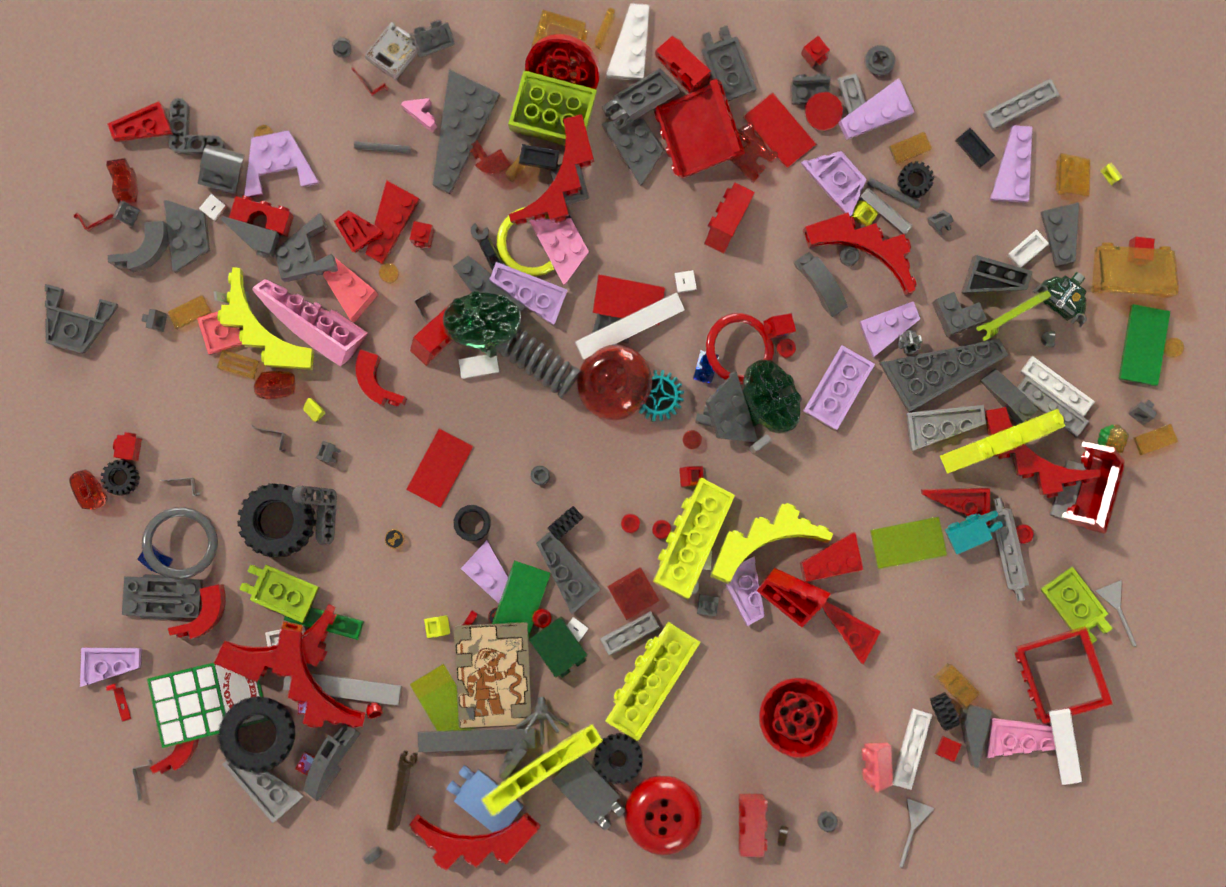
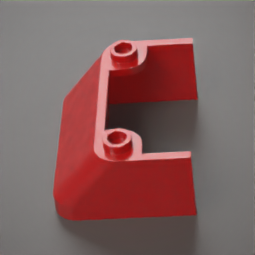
(1097, 498)

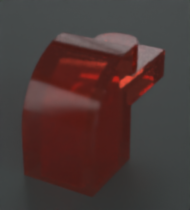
(489, 164)
(124, 180)

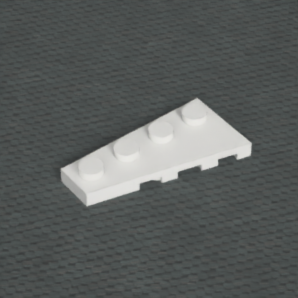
(630, 51)

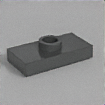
(512, 759)

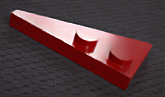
(964, 500)
(856, 633)

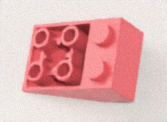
(877, 765)

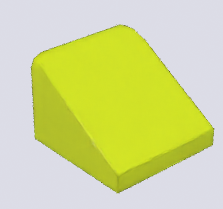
(1111, 174)
(864, 213)
(313, 410)
(437, 626)

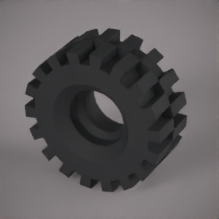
(633, 755)

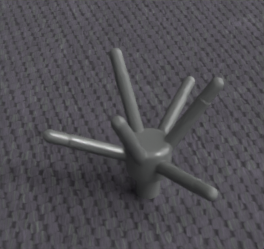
(541, 713)

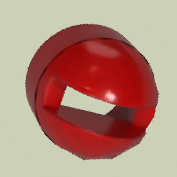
(374, 710)

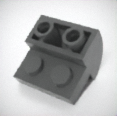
(220, 168)

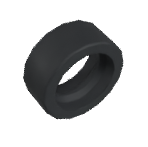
(472, 537)

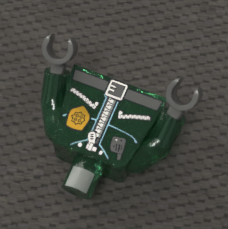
(1067, 297)

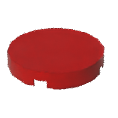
(823, 111)

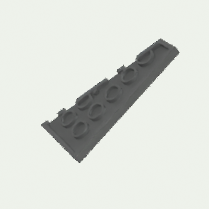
(463, 120)
(932, 373)

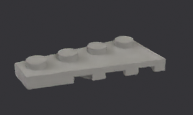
(937, 425)
(266, 790)

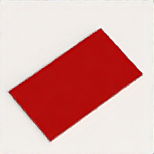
(779, 130)
(624, 297)
(439, 468)

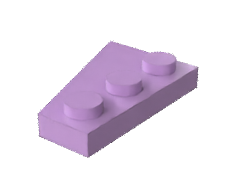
(887, 326)
(744, 592)

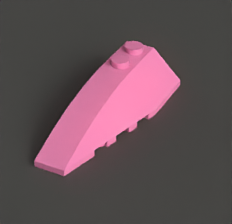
(319, 328)

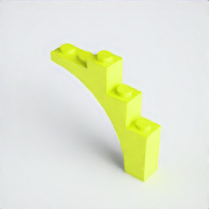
(239, 314)
(1003, 441)
(761, 532)
(541, 768)

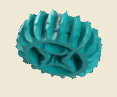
(667, 397)

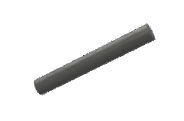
(382, 147)
(894, 193)

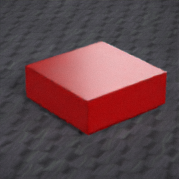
(948, 748)

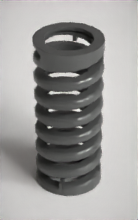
(562, 387)

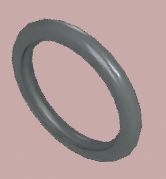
(179, 573)

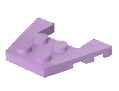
(275, 154)

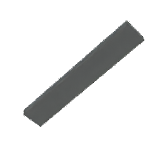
(473, 739)

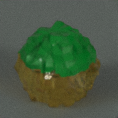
(1113, 437)

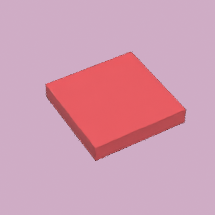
(216, 336)

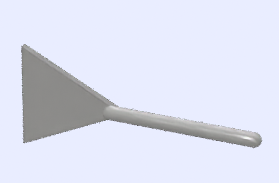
(1112, 595)
(917, 814)

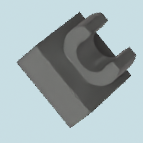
(126, 213)
(940, 220)
(155, 320)
(1143, 412)
(704, 418)
(325, 452)
(707, 605)

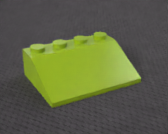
(545, 103)

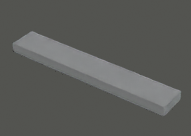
(355, 689)

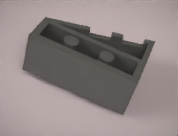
(995, 276)

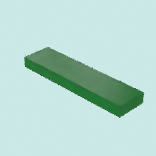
(341, 626)

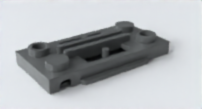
(161, 597)

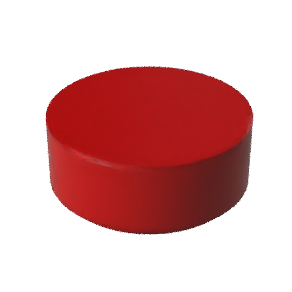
(786, 348)
(630, 523)
(661, 529)
(1024, 533)
(470, 618)

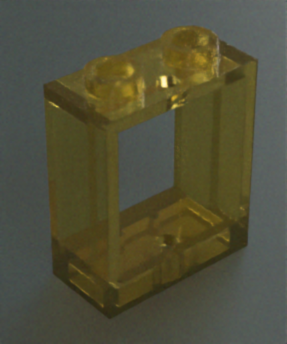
(560, 20)

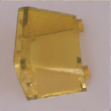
(1135, 270)

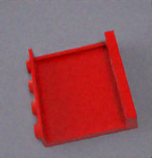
(699, 130)

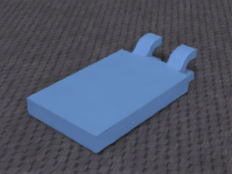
(470, 797)

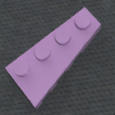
(880, 110)
(536, 294)

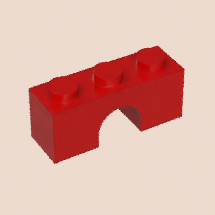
(246, 210)

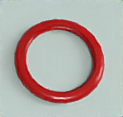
(719, 325)

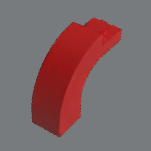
(366, 374)
(212, 610)
(178, 758)

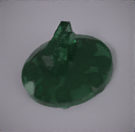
(482, 321)
(770, 397)

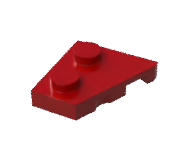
(356, 230)

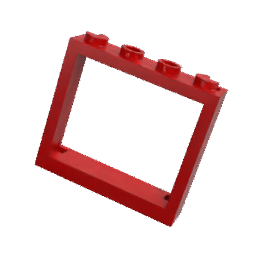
(1105, 699)

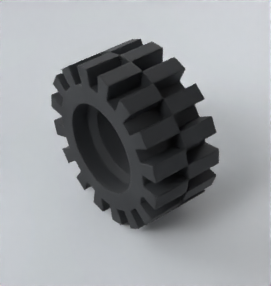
(918, 168)
(108, 477)
(565, 522)
(945, 711)

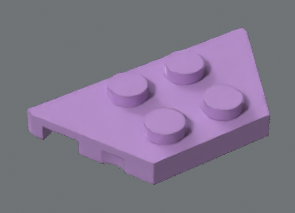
(837, 178)

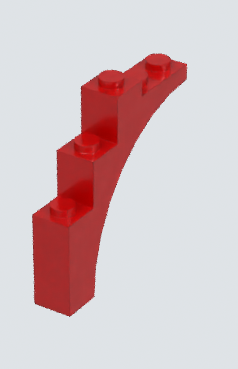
(553, 202)
(890, 252)
(1027, 462)
(254, 661)
(320, 706)
(475, 848)

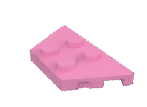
(561, 245)

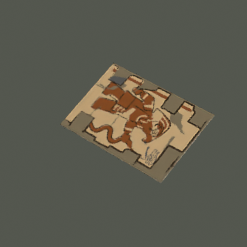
(492, 674)

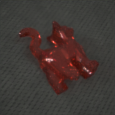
(753, 149)

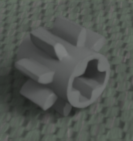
(909, 342)

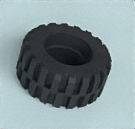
(251, 521)
(230, 728)

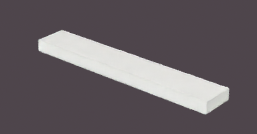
(630, 325)

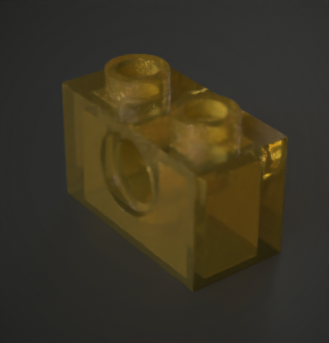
(956, 685)

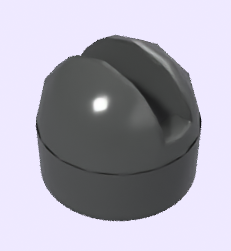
(1048, 339)

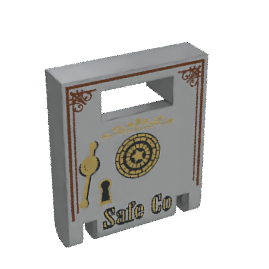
(394, 46)

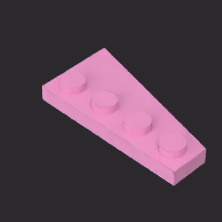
(1017, 737)

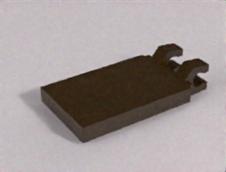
(400, 789)

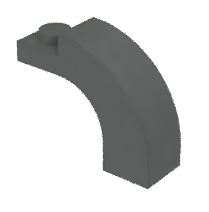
(148, 253)
(823, 283)

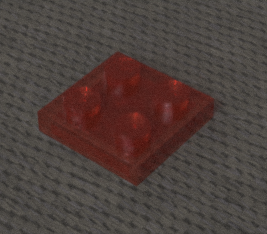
(633, 593)

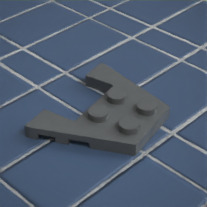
(296, 255)
(72, 329)

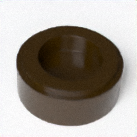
(782, 836)

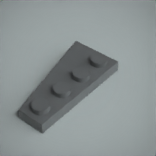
(478, 279)
(568, 574)

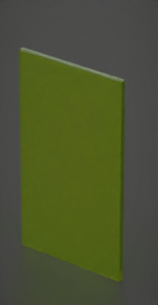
(908, 542)
(439, 698)

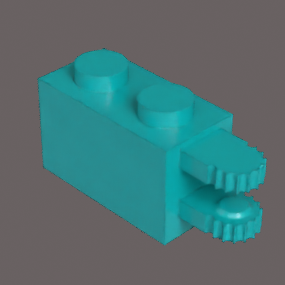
(971, 531)

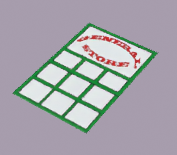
(195, 699)

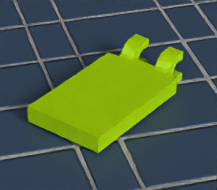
(993, 326)
(281, 592)
(1076, 603)

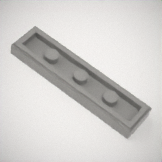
(1021, 104)
(1048, 402)

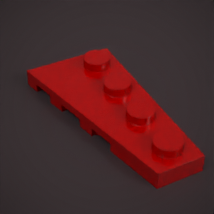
(392, 216)

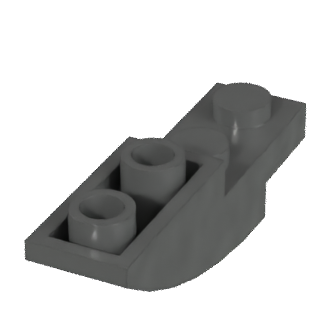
(325, 763)

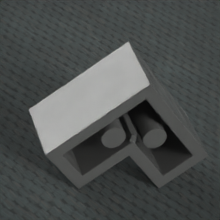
(954, 318)

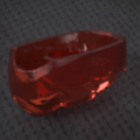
(274, 385)
(87, 490)

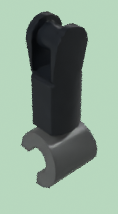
(486, 245)

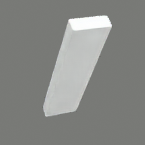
(1057, 386)
(1065, 746)
(911, 749)

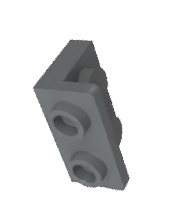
(432, 38)
(805, 87)

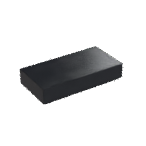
(974, 147)
(539, 157)

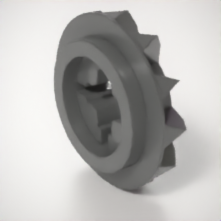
(880, 52)

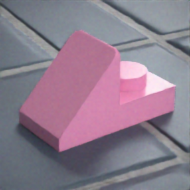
(417, 110)

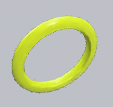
(506, 258)

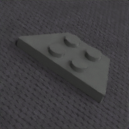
(636, 146)
(186, 234)
(730, 412)

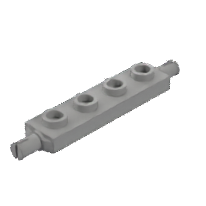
(1010, 550)

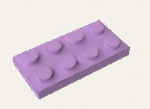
(838, 387)

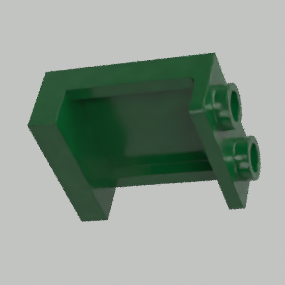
(558, 648)

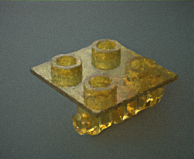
(1073, 175)

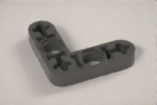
(187, 140)
(324, 534)

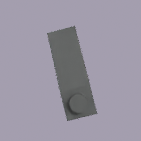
(258, 238)
(1009, 396)
(974, 728)

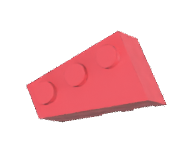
(350, 291)

